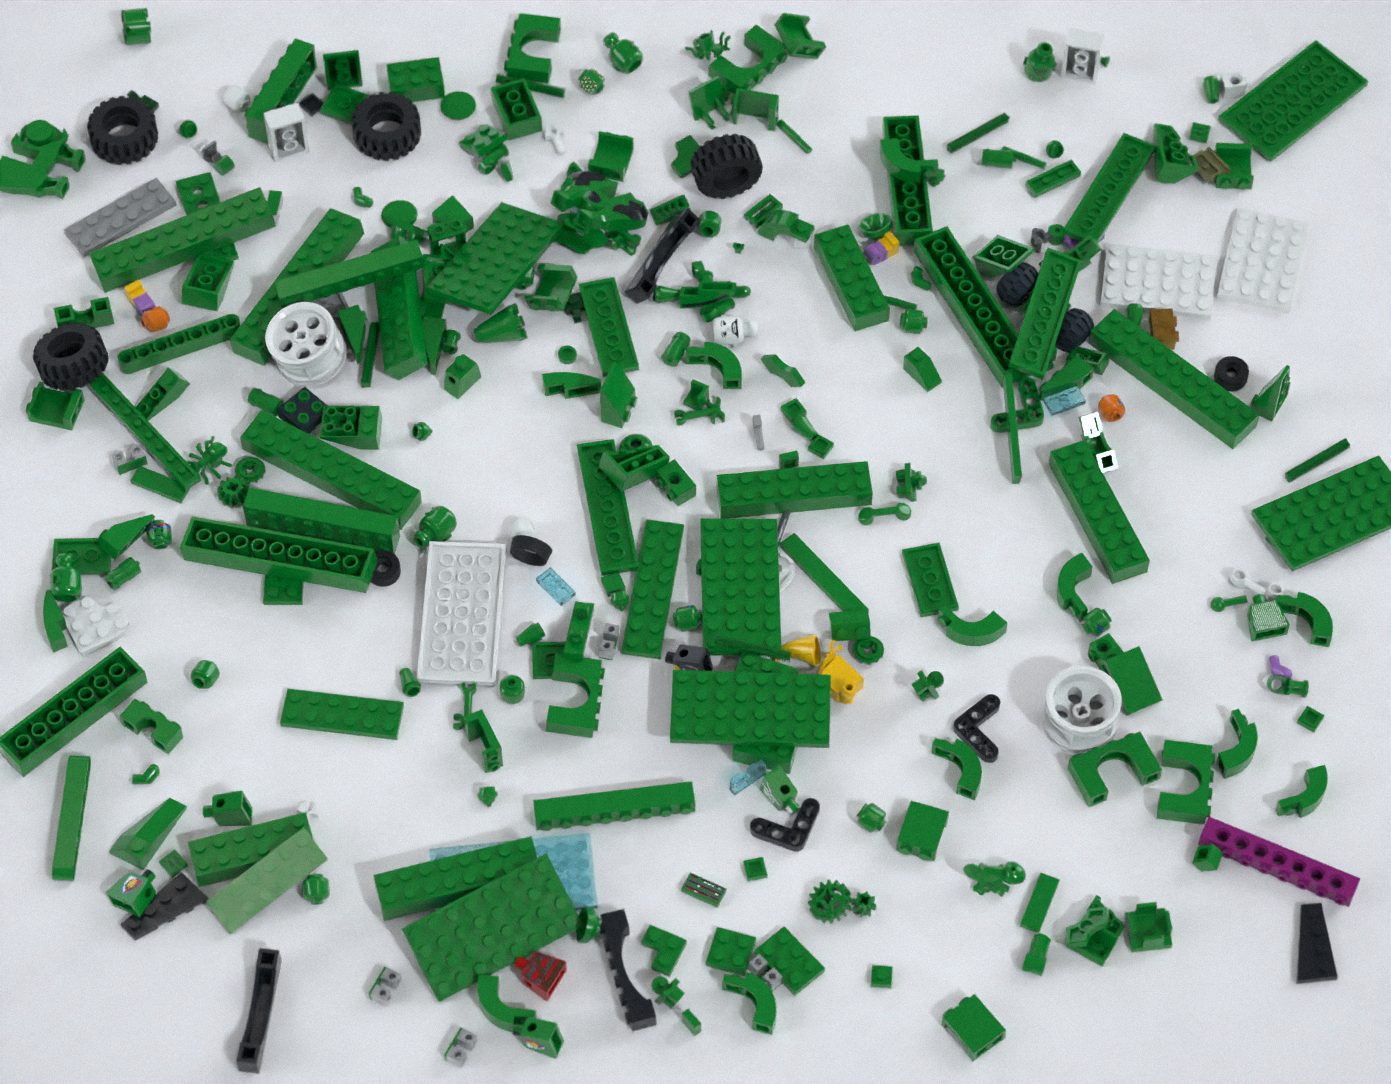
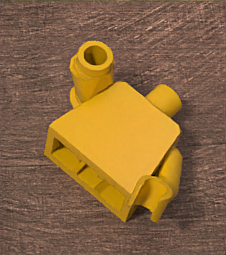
(844, 679)

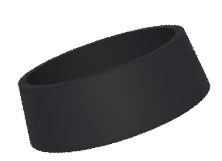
(541, 550)

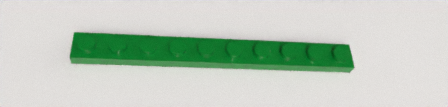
(145, 432)

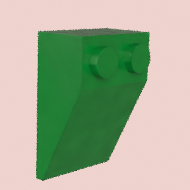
(343, 69)
(1001, 256)
(207, 282)
(617, 397)

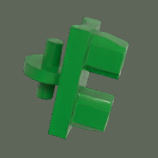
(624, 241)
(913, 481)
(926, 686)
(669, 993)

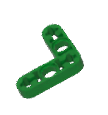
(1026, 414)

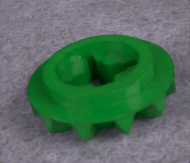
(249, 463)
(877, 650)

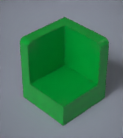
(697, 396)

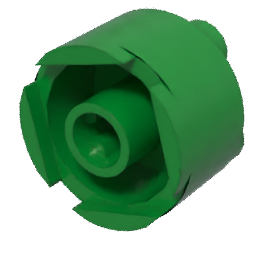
(135, 26)

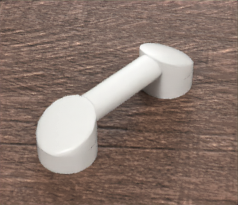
(1239, 580)

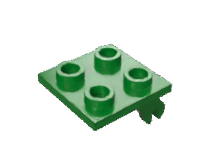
(706, 99)

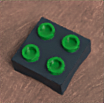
(302, 410)

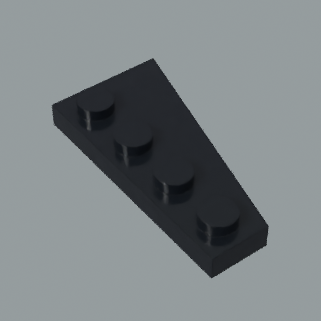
(173, 900)
(1315, 951)

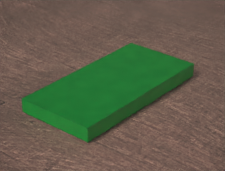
(929, 579)

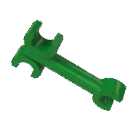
(712, 409)
(467, 706)

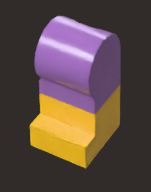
(882, 249)
(138, 297)

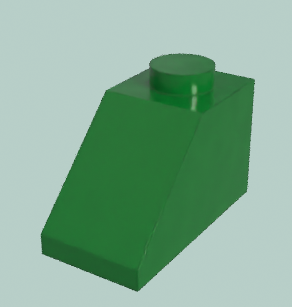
(921, 369)

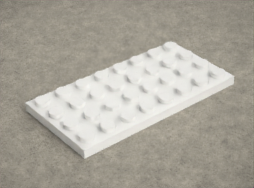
(462, 613)

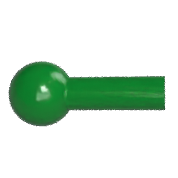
(1218, 604)

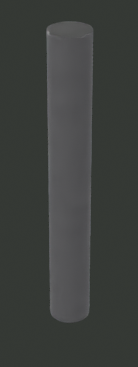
(782, 524)

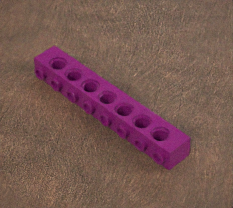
(1288, 858)

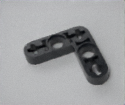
(973, 730)
(789, 834)

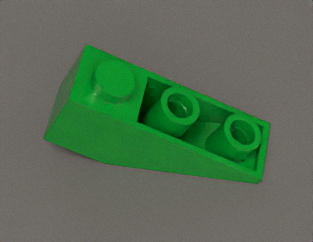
(1073, 374)
(163, 393)

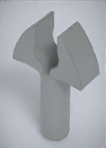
(757, 427)

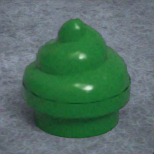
(188, 129)
(1054, 149)
(935, 180)
(421, 431)
(617, 601)
(487, 795)

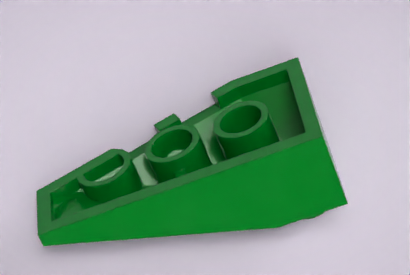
(1171, 157)
(1272, 395)
(145, 837)

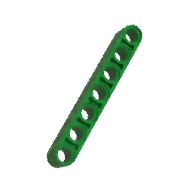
(178, 344)
(71, 818)

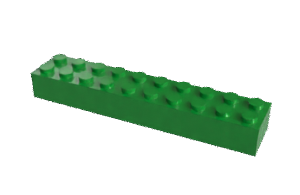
(182, 239)
(326, 245)
(969, 300)
(1174, 379)
(329, 468)
(279, 554)

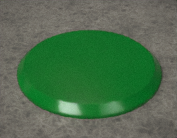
(458, 105)
(401, 210)

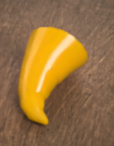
(804, 649)

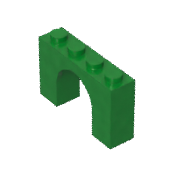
(528, 29)
(765, 46)
(578, 720)
(1130, 749)
(1197, 760)

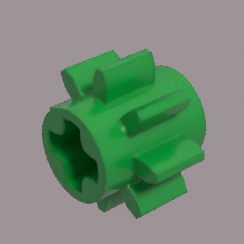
(864, 904)

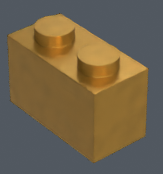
(1162, 326)

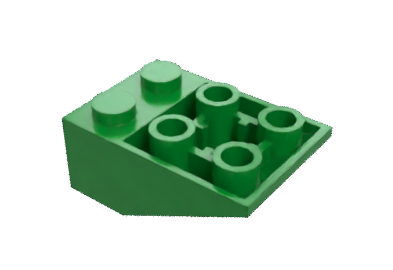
(352, 426)

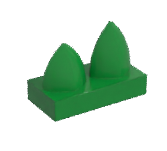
(400, 228)

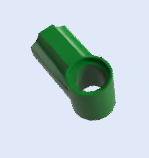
(1036, 958)

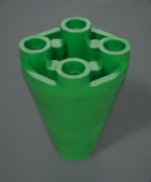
(502, 327)

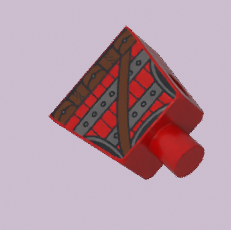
(541, 973)

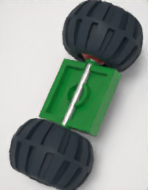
(1017, 287)

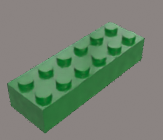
(282, 87)
(851, 277)
(235, 851)

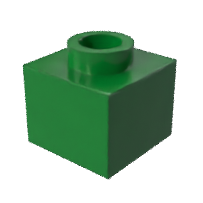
(1207, 857)

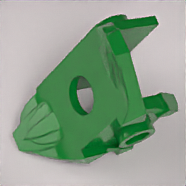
(580, 243)

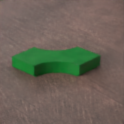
(686, 149)
(786, 372)
(1081, 932)

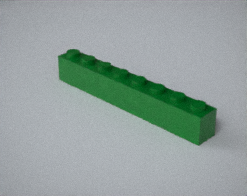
(350, 274)
(614, 806)

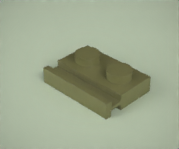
(1210, 165)

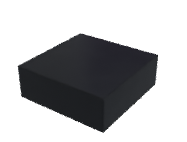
(311, 104)

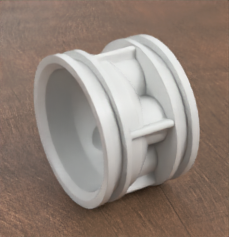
(301, 326)
(1075, 733)

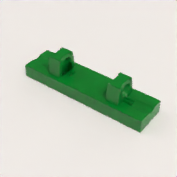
(578, 630)

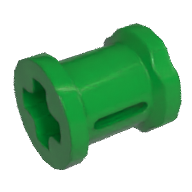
(451, 341)

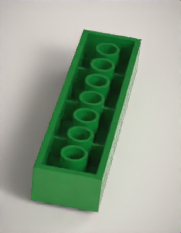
(908, 200)
(400, 321)
(794, 489)
(1099, 512)
(321, 520)
(71, 711)
(447, 878)

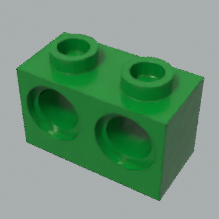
(1104, 643)

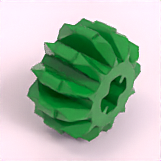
(233, 491)

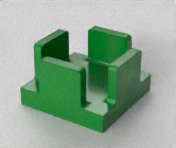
(1148, 928)

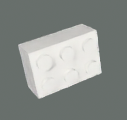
(1082, 55)
(286, 132)

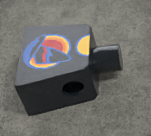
(690, 658)

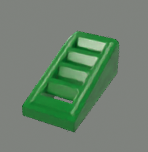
(669, 205)
(1100, 359)

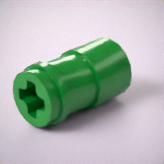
(998, 158)
(676, 348)
(265, 401)
(125, 571)

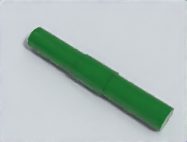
(794, 136)
(1026, 158)
(900, 303)

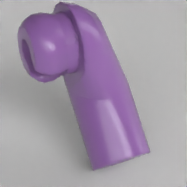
(1278, 669)

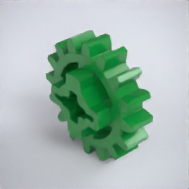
(831, 902)

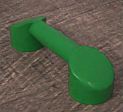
(867, 514)

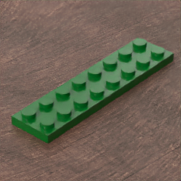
(1109, 188)
(1044, 313)
(607, 512)
(653, 589)

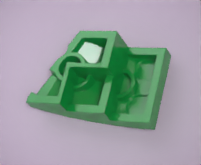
(1104, 940)

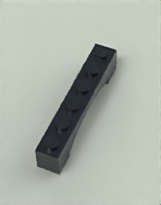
(675, 233)
(639, 1009)
(256, 1030)

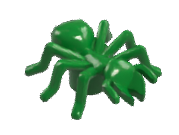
(705, 43)
(211, 456)

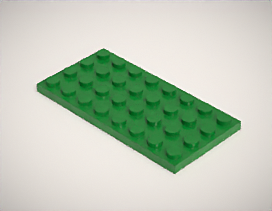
(1293, 100)
(495, 258)
(1329, 514)
(740, 583)
(750, 708)
(492, 927)

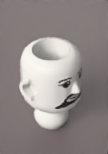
(730, 330)

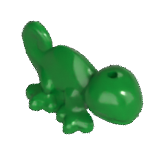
(991, 877)

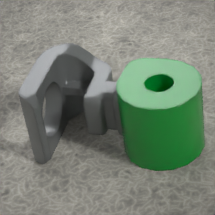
(221, 164)
(1051, 236)

